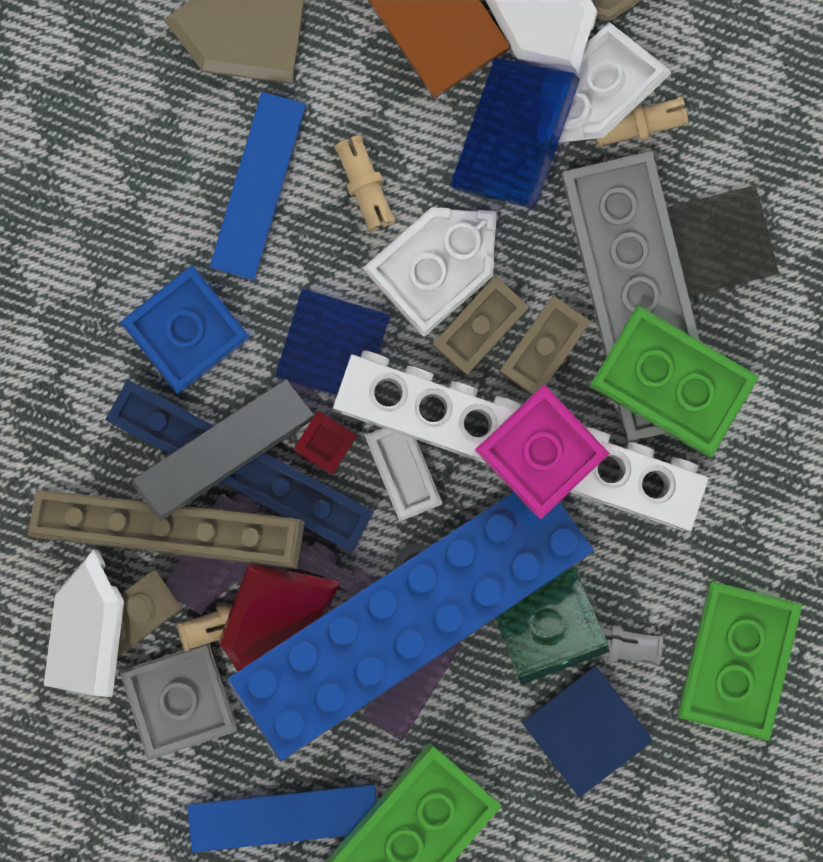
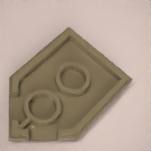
(241, 36)

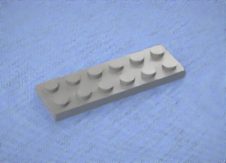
(627, 253)

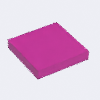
(542, 452)

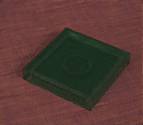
(552, 629)

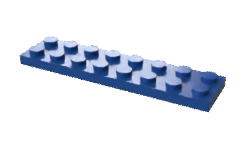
(405, 621)

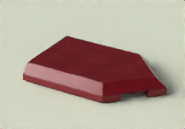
(271, 610)

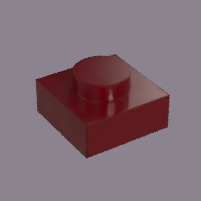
(325, 442)

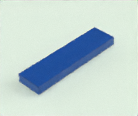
(258, 186)
(278, 817)

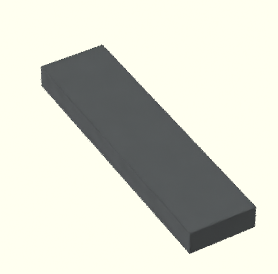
(222, 450)

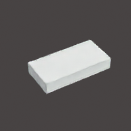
(403, 473)

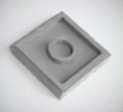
(178, 701)

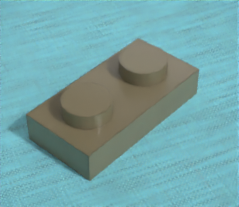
(480, 326)
(545, 346)
(145, 609)

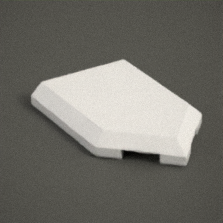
(546, 30)
(611, 84)
(436, 264)
(85, 631)

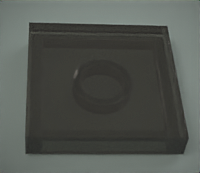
(722, 241)

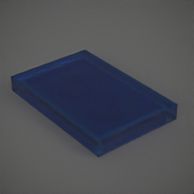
(515, 132)

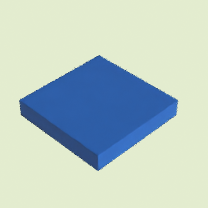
(185, 330)

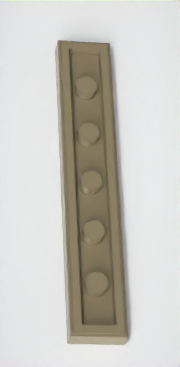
(185, 533)

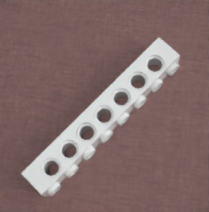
(356, 398)

